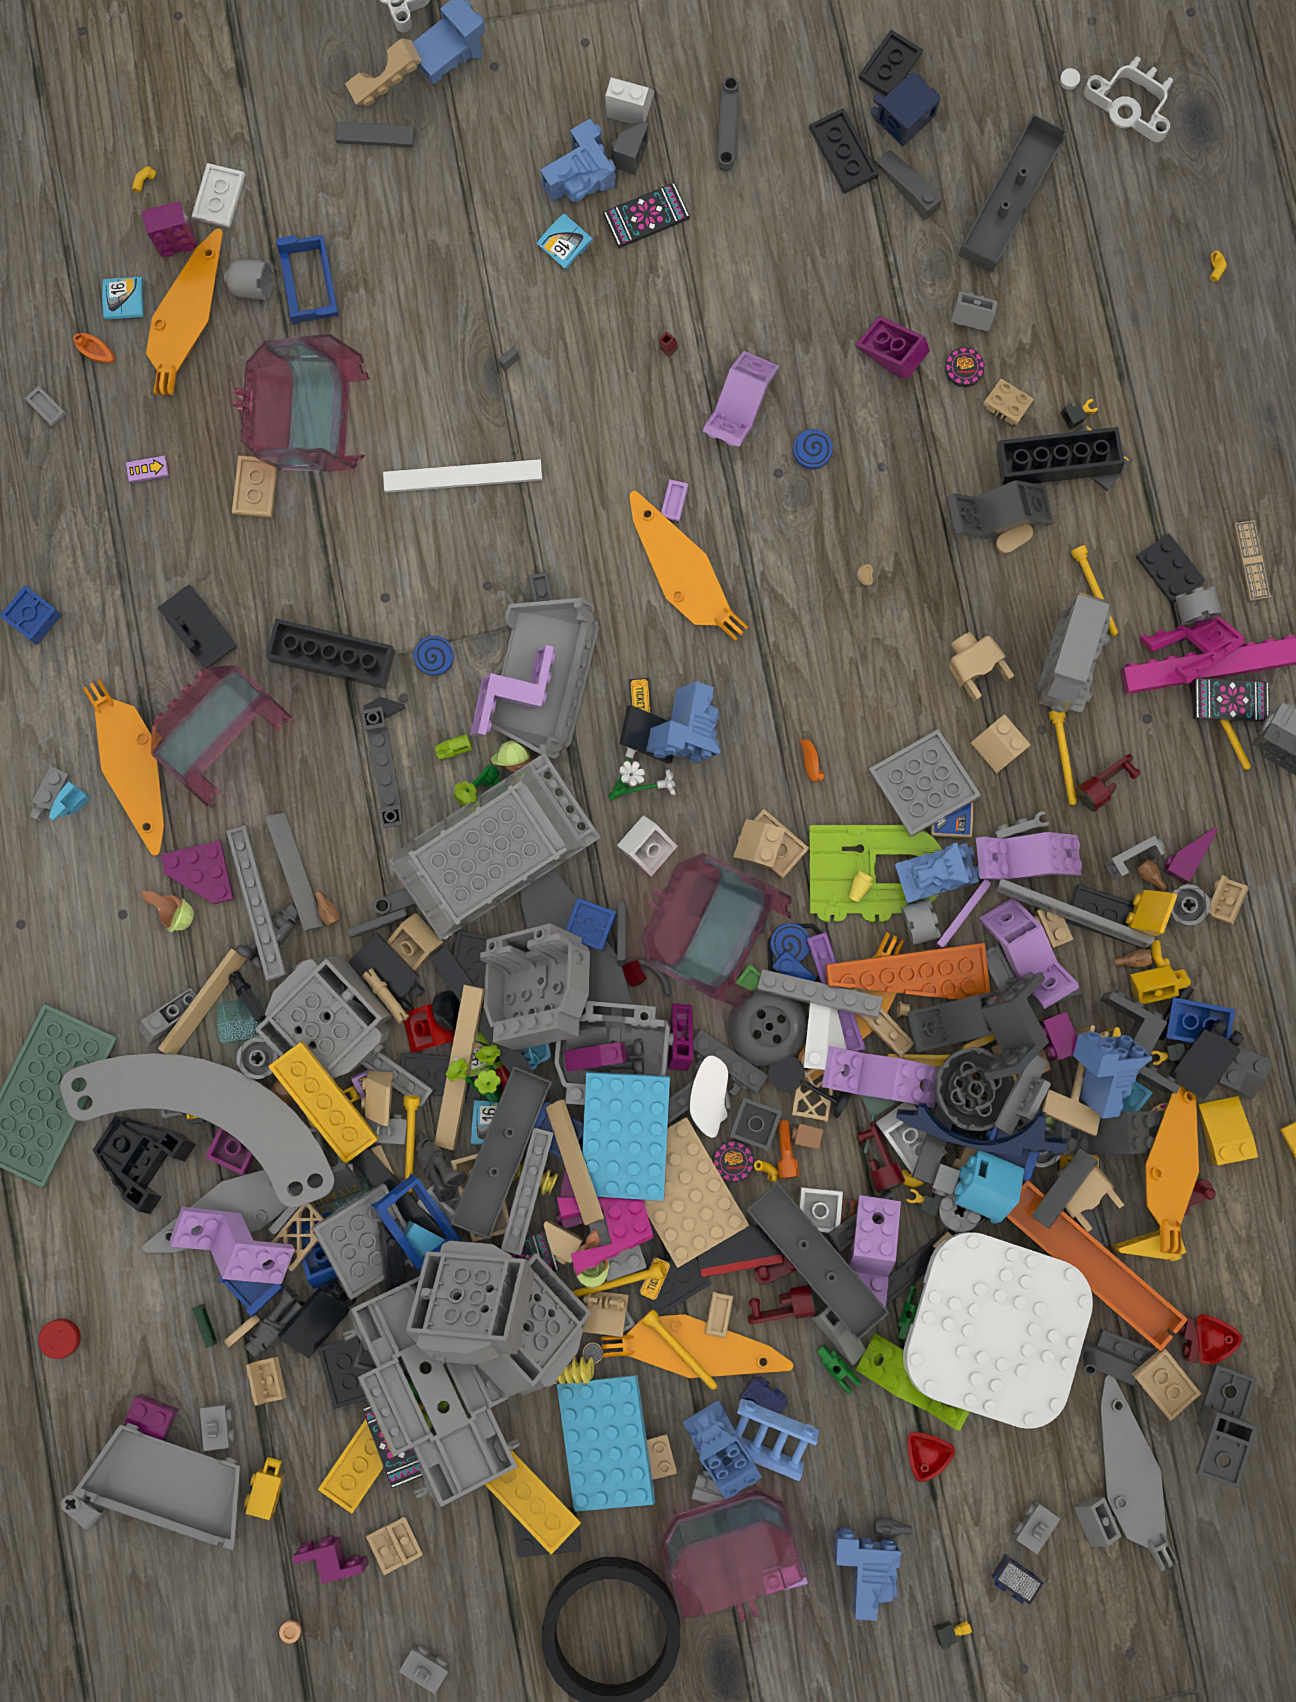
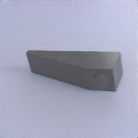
(910, 184)

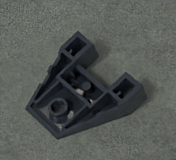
(133, 1156)

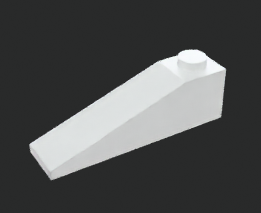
(822, 1031)

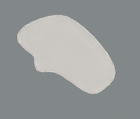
(709, 1096)

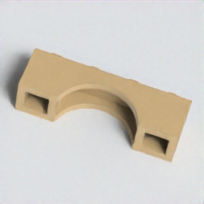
(401, 60)

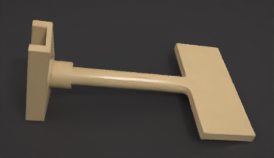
(1070, 1109)

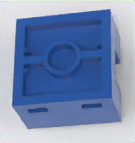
(30, 615)
(591, 923)

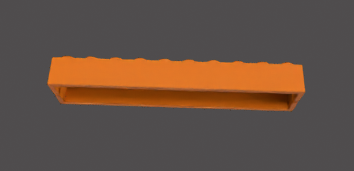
(1104, 1272)

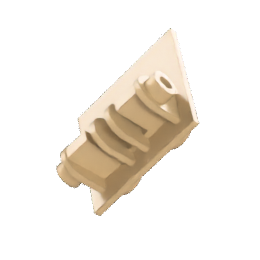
(1008, 402)
(607, 1313)
(660, 1457)

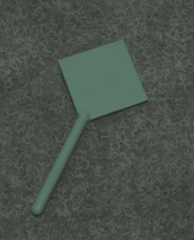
(875, 1106)

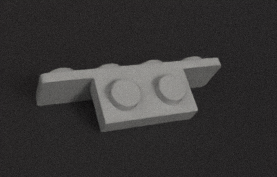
(1025, 1096)

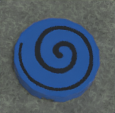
(812, 449)
(434, 655)
(790, 938)

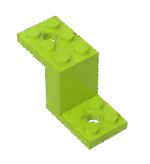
(894, 1378)

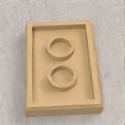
(254, 488)
(790, 849)
(1166, 1383)

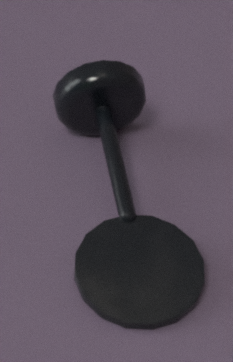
(790, 1074)

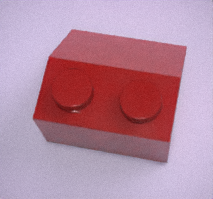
(424, 1031)

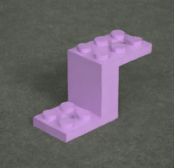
(741, 399)
(513, 690)
(1028, 856)
(1029, 950)
(880, 1076)
(875, 1244)
(231, 1245)

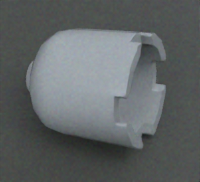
(250, 279)

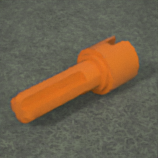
(787, 1164)

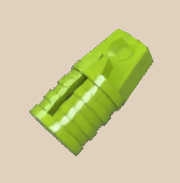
(453, 747)

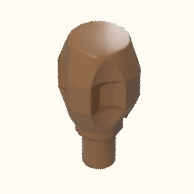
(1150, 872)
(326, 910)
(1135, 959)

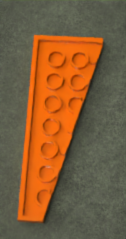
(939, 972)

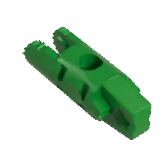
(905, 1320)
(832, 1359)

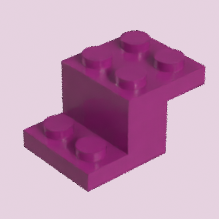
(330, 1559)

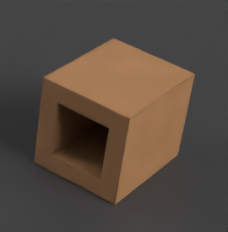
(807, 1136)

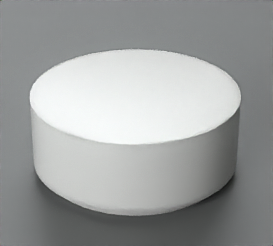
(1070, 79)

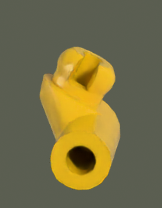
(139, 178)
(1219, 265)
(1157, 955)
(768, 1168)
(911, 1182)

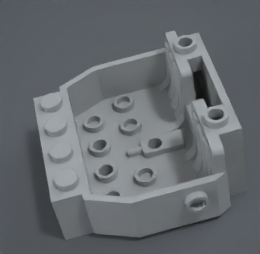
(1073, 654)
(535, 986)
(331, 987)
(654, 1033)
(458, 1328)
(550, 1336)

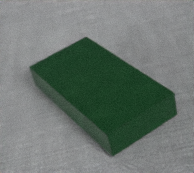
(205, 1325)

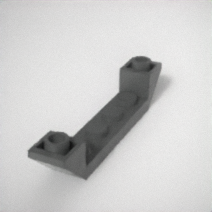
(384, 767)

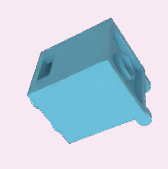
(989, 1186)

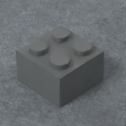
(755, 1123)

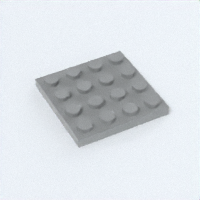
(924, 783)
(353, 1242)

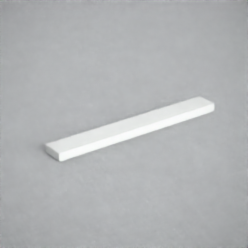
(462, 476)

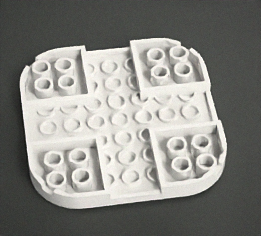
(998, 1330)

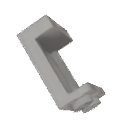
(1116, 865)

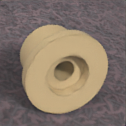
(902, 1009)

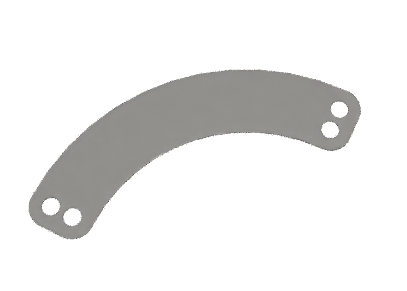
(213, 1094)

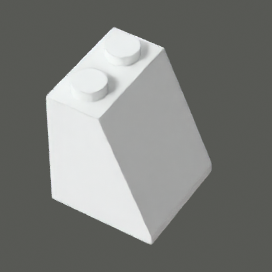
(627, 101)

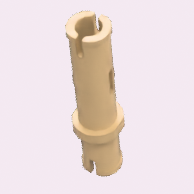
(380, 989)

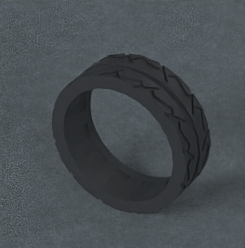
(566, 1676)

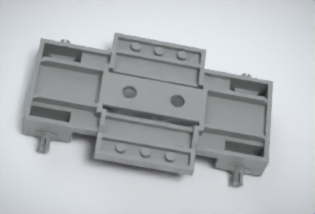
(464, 1449)

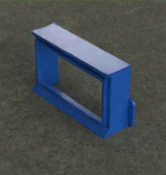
(290, 245)
(381, 1209)

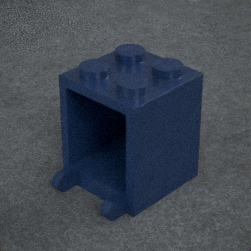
(906, 108)

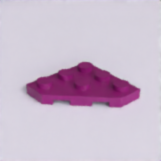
(201, 870)

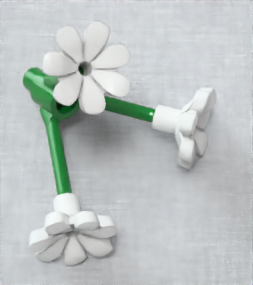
(633, 775)

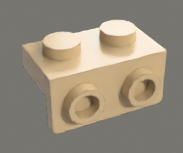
(1227, 900)
(266, 1380)

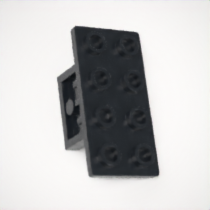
(197, 627)

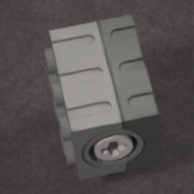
(1278, 737)

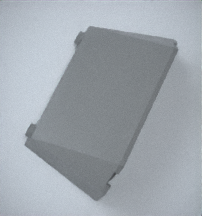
(573, 633)
(166, 1486)

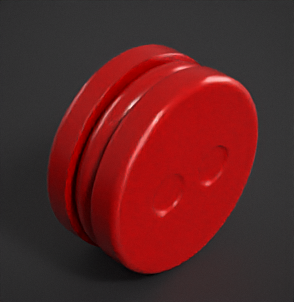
(59, 1338)

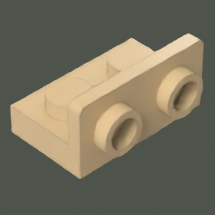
(1054, 927)

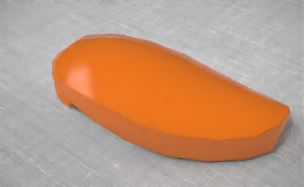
(93, 348)
(811, 761)

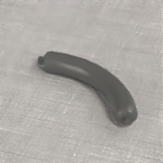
(662, 976)

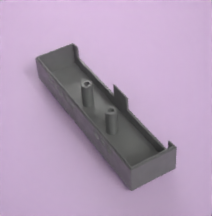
(1012, 193)
(500, 1152)
(817, 1261)

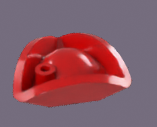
(1215, 1339)
(928, 1455)

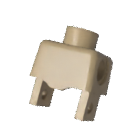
(976, 659)
(1090, 1194)

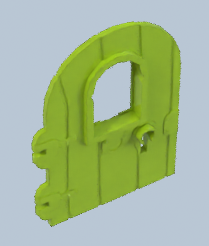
(834, 869)

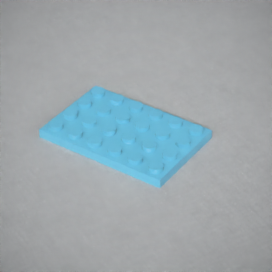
(626, 1134)
(606, 1443)

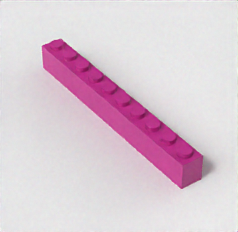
(1243, 660)

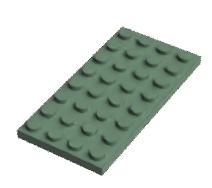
(31, 1102)

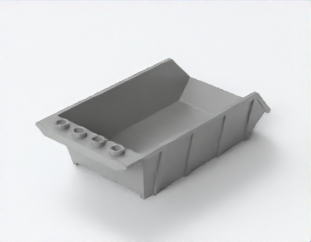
(493, 847)

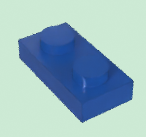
(790, 966)

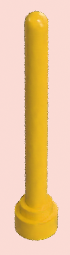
(1080, 555)
(1058, 719)
(1236, 744)
(411, 1104)
(656, 1271)
(653, 1321)

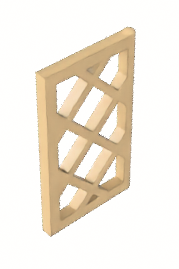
(799, 1095)
(301, 1253)

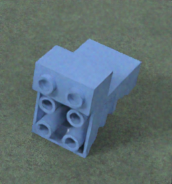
(450, 40)
(582, 169)
(691, 726)
(938, 872)
(1109, 1071)
(721, 1450)
(872, 1572)

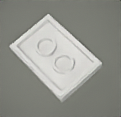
(218, 195)

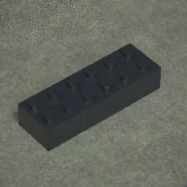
(1061, 456)
(330, 653)

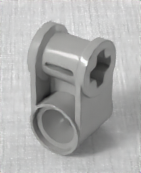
(82, 1511)

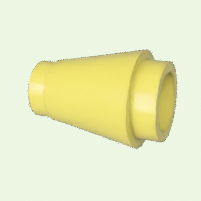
(860, 886)

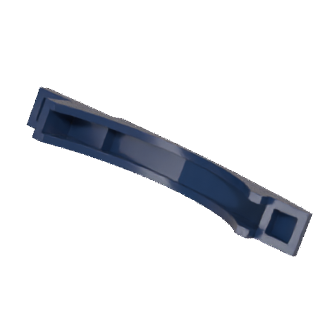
(1030, 1137)

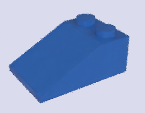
(1190, 1017)
(316, 1265)

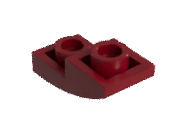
(1189, 1349)

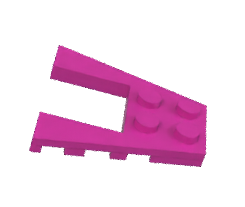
(1211, 636)
(625, 1222)

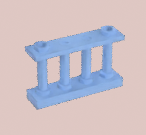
(773, 1458)

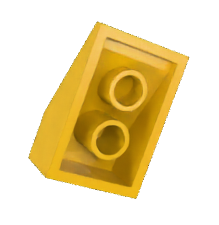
(1151, 911)
(1227, 1131)
(1146, 1245)

